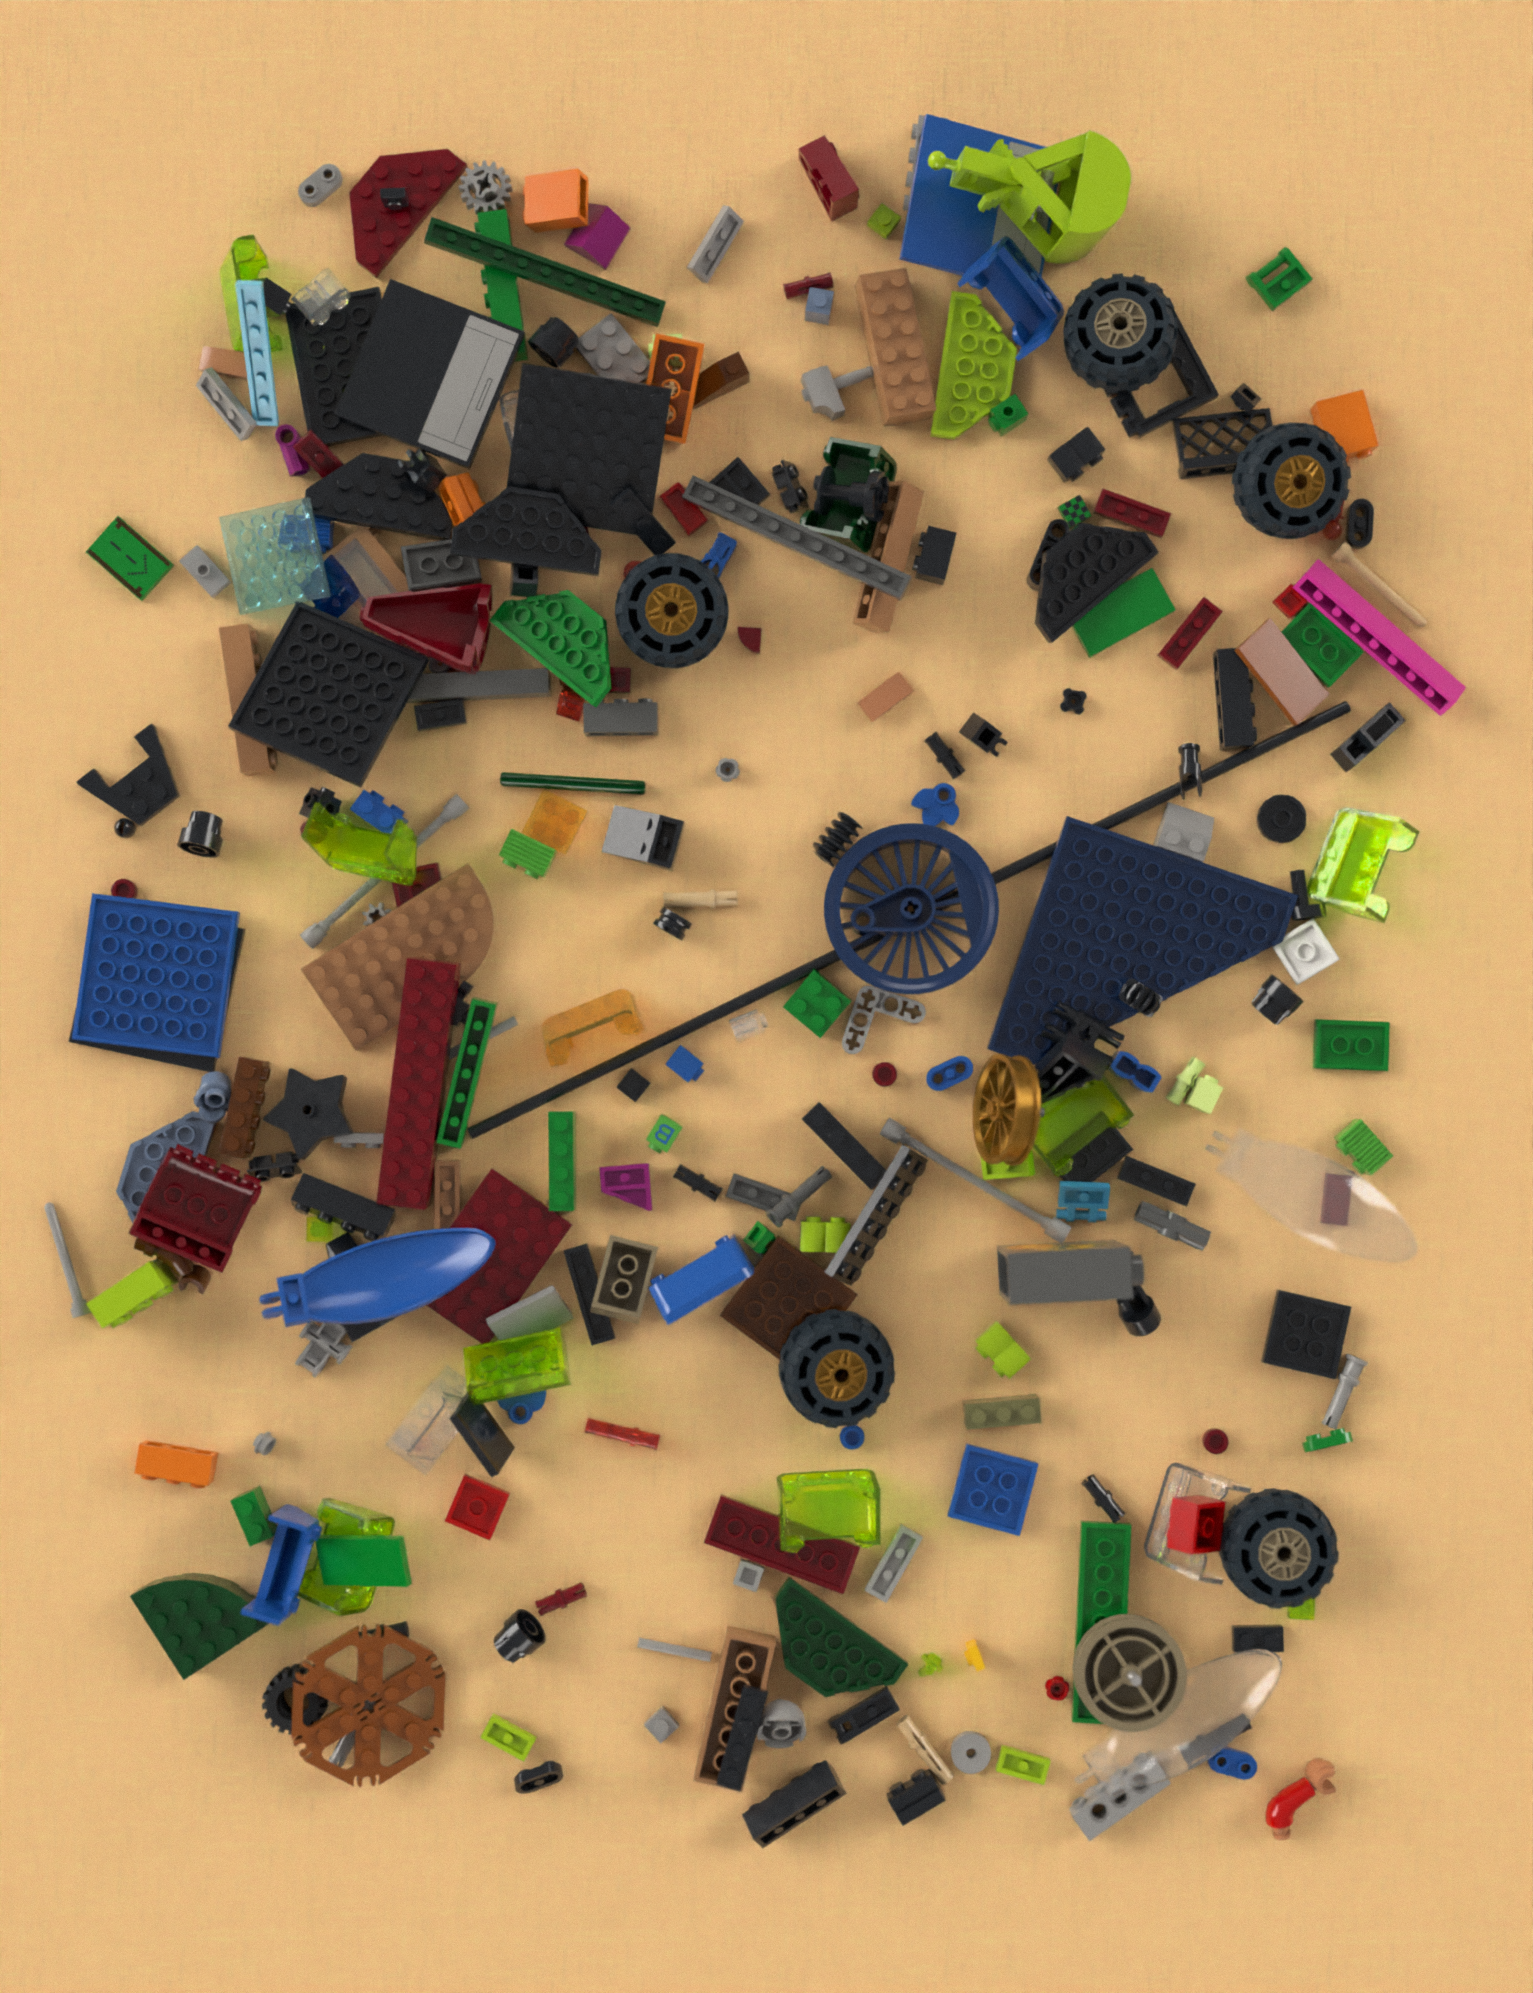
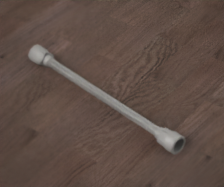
(315, 933)
(1053, 1227)

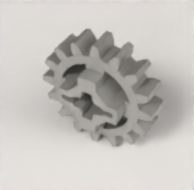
(479, 179)

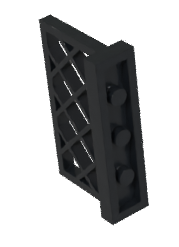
(1214, 464)

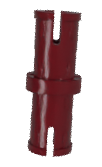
(802, 286)
(561, 1598)

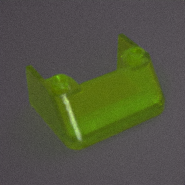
(361, 849)

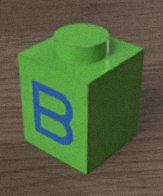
(663, 1134)

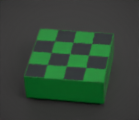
(1074, 511)

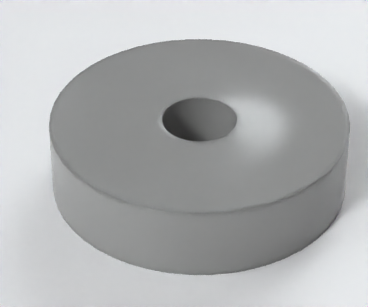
(975, 1762)

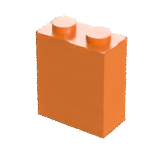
(556, 200)
(1348, 421)

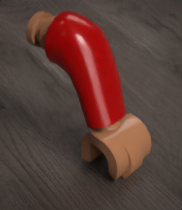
(1285, 1803)

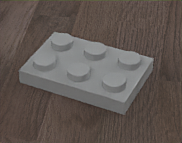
(613, 352)

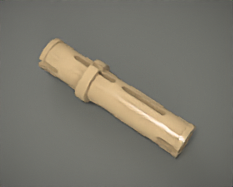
(696, 899)
(907, 1727)

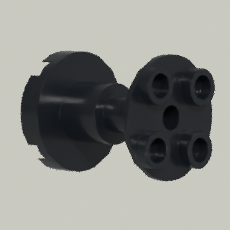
(860, 494)

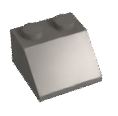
(1184, 832)

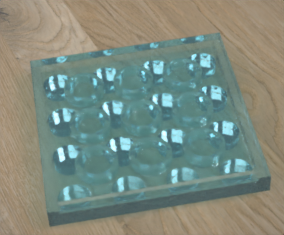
(274, 556)

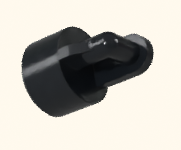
(1140, 1313)

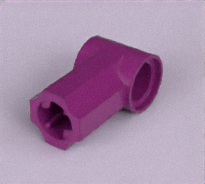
(295, 463)

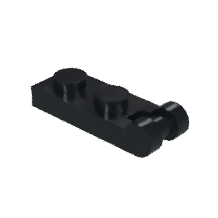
(864, 1715)

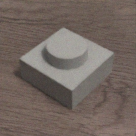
(748, 1575)
(661, 1724)

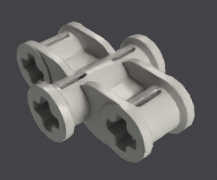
(323, 1344)

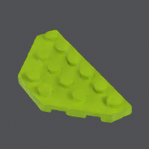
(973, 367)

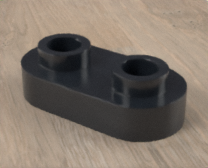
(1359, 525)
(538, 1777)

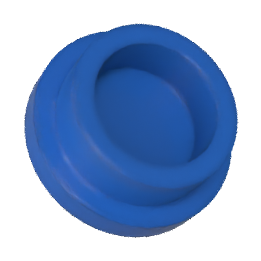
(852, 1437)

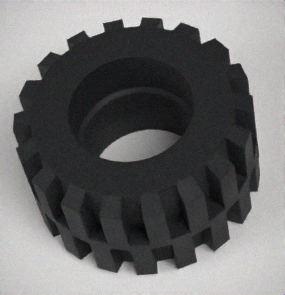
(278, 1708)

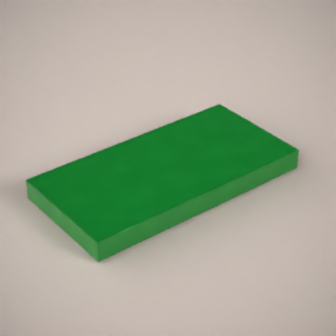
(1123, 613)
(363, 1560)

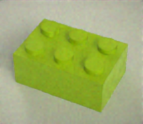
(132, 1294)

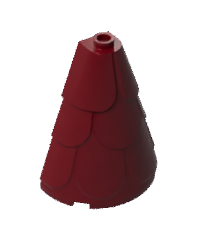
(436, 622)

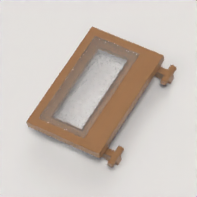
(368, 565)

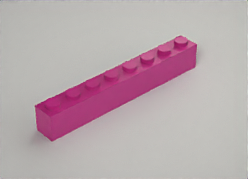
(1379, 637)

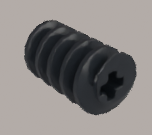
(836, 838)

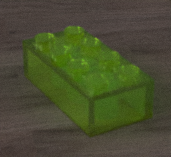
(516, 1366)

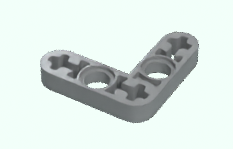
(878, 1006)

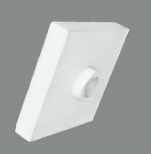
(1305, 951)

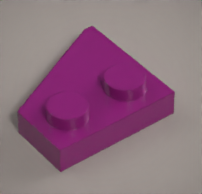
(628, 1183)

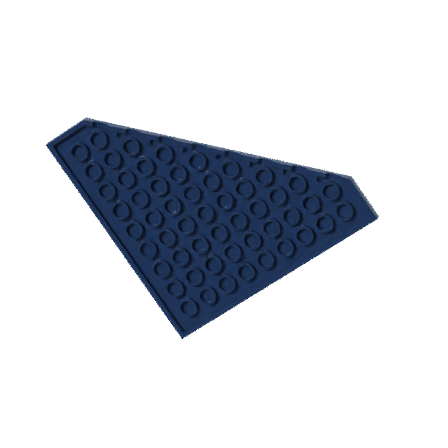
(1123, 914)

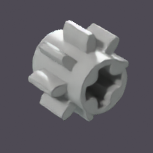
(374, 910)

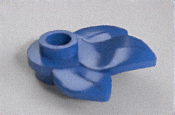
(934, 808)
(530, 1402)

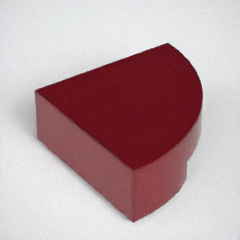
(750, 638)

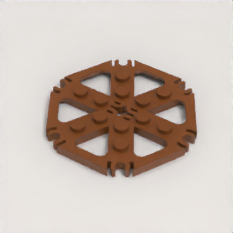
(351, 1699)

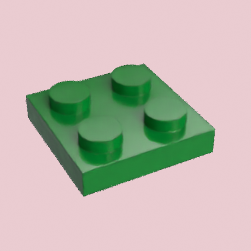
(817, 1003)

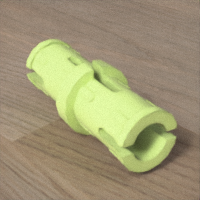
(1185, 1081)

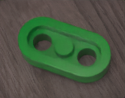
(1337, 1437)

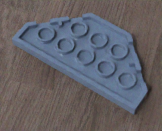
(147, 1153)

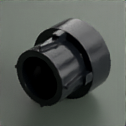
(554, 342)
(202, 835)
(1276, 1000)
(520, 1636)

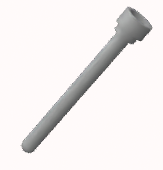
(79, 1304)

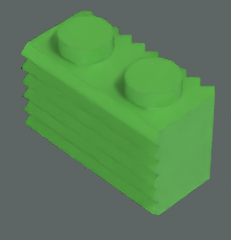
(528, 854)
(1363, 1147)

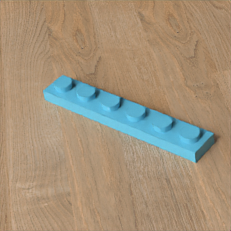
(257, 352)

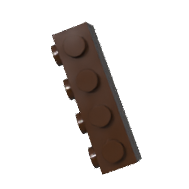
(244, 1107)

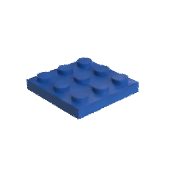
(992, 1489)

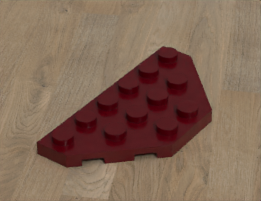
(383, 231)

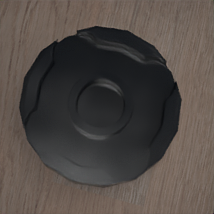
(1281, 818)

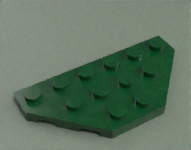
(828, 1647)

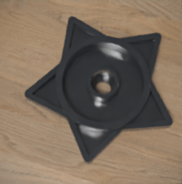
(327, 1112)

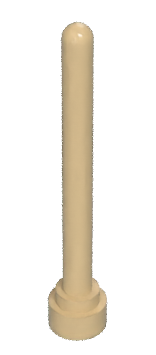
(1345, 554)

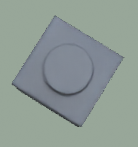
(819, 305)

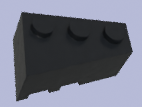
(1068, 1066)

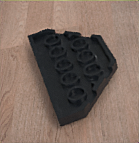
(380, 496)
(527, 531)
(1084, 571)

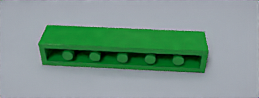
(502, 287)
(467, 1072)

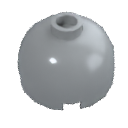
(781, 1724)

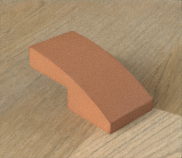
(224, 362)
(885, 697)

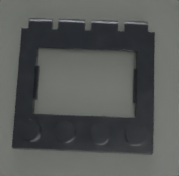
(1192, 375)

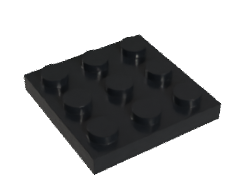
(1306, 1334)

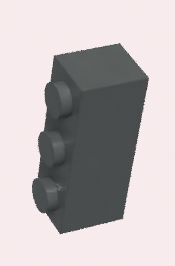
(621, 718)

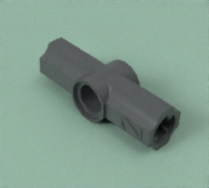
(1172, 1225)

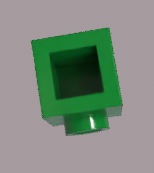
(1007, 415)

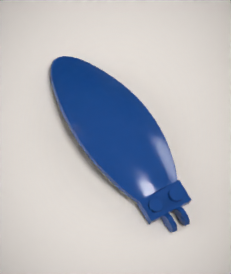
(381, 1278)

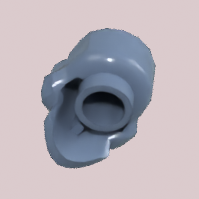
(213, 1096)

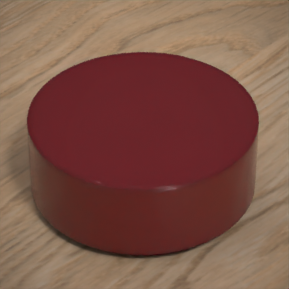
(124, 888)
(884, 1074)
(1215, 1441)

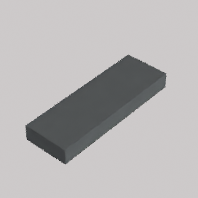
(755, 1193)

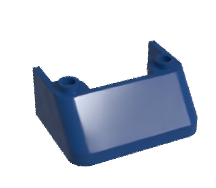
(1019, 292)
(701, 1279)
(284, 1566)

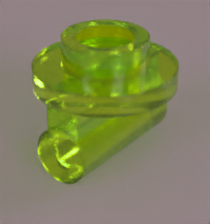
(932, 1662)

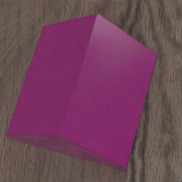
(600, 238)

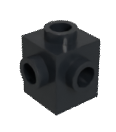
(324, 797)

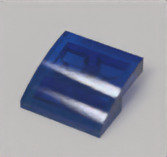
(341, 588)

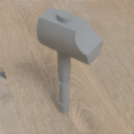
(822, 389)

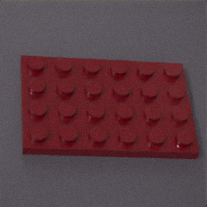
(524, 1241)

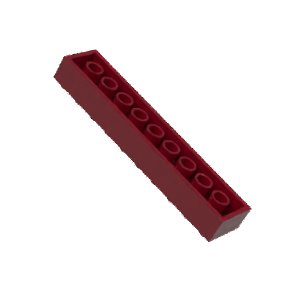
(418, 1083)

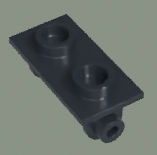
(795, 493)
(284, 1167)

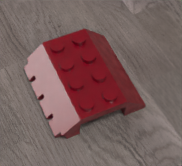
(195, 1207)

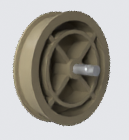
(1129, 1672)

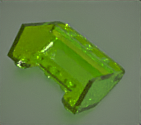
(1354, 860)

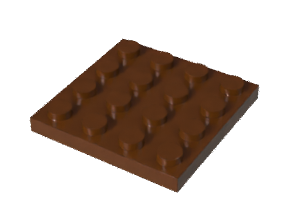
(782, 1295)

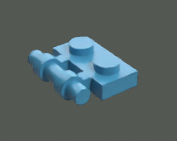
(1083, 1195)

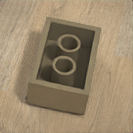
(624, 1279)

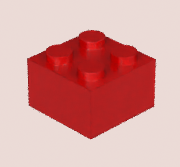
(1195, 1524)

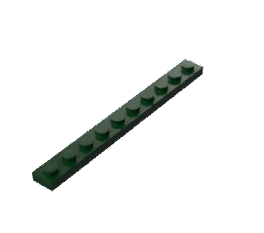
(544, 272)

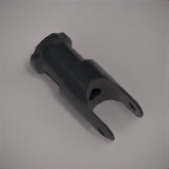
(1190, 768)

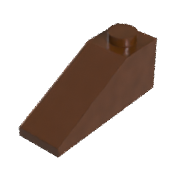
(721, 379)

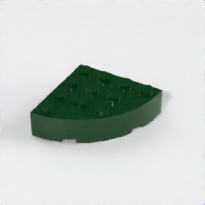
(196, 1617)

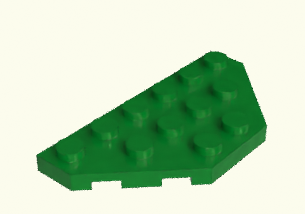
(562, 637)

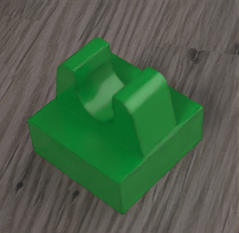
(759, 1237)

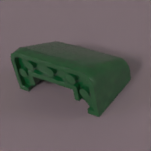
(850, 463)

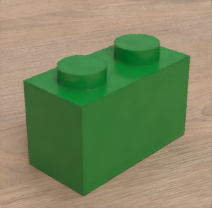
(253, 1515)

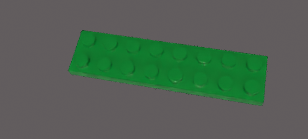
(1101, 1586)

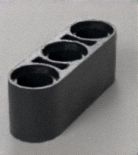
(1047, 541)

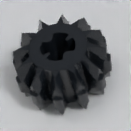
(1140, 997)

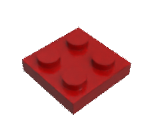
(477, 1507)

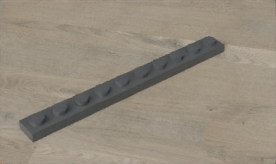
(797, 537)

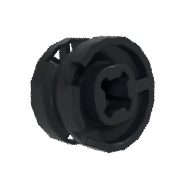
(672, 923)

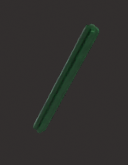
(572, 783)

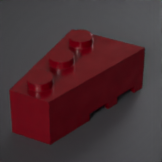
(829, 177)

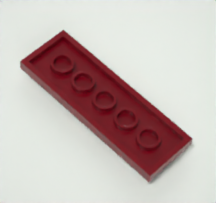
(755, 1536)

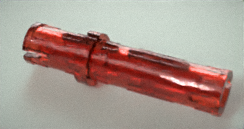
(622, 1433)

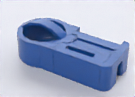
(720, 552)

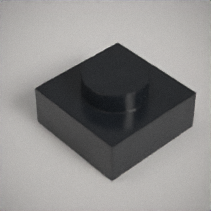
(394, 198)
(1245, 398)
(633, 1085)

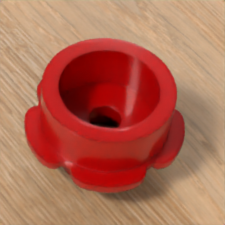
(1057, 1694)

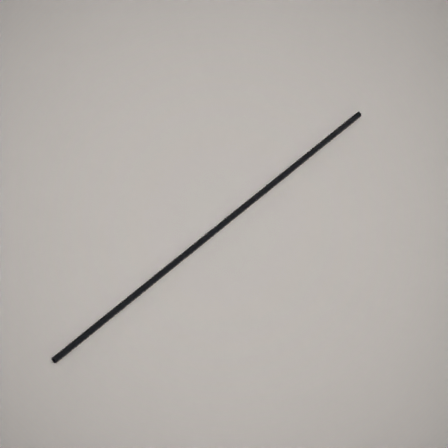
(832, 957)

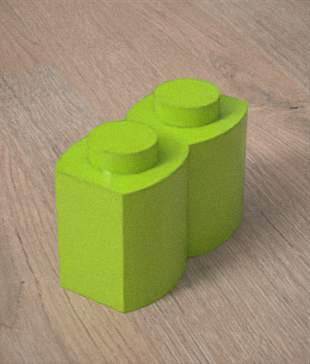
(823, 1235)
(1002, 1350)

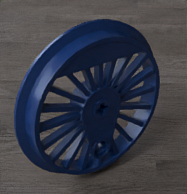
(890, 911)

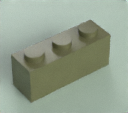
(1001, 1411)

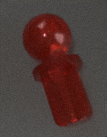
(1333, 528)

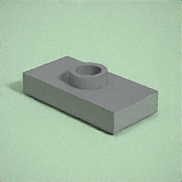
(205, 571)

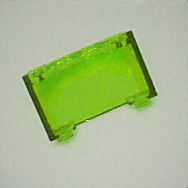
(244, 263)
(1076, 1120)
(828, 1507)
(344, 1519)

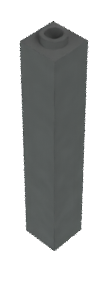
(482, 686)

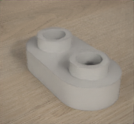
(322, 186)

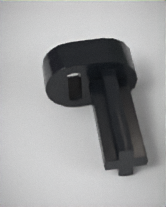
(1302, 909)

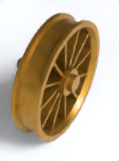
(1006, 1109)

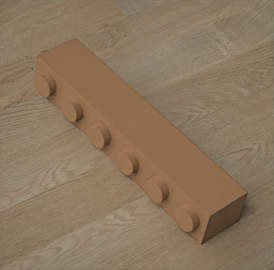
(890, 546)
(241, 667)

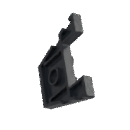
(144, 789)

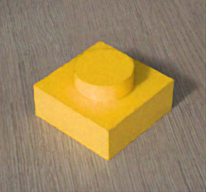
(973, 1655)

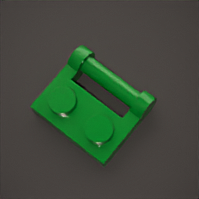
(1283, 285)

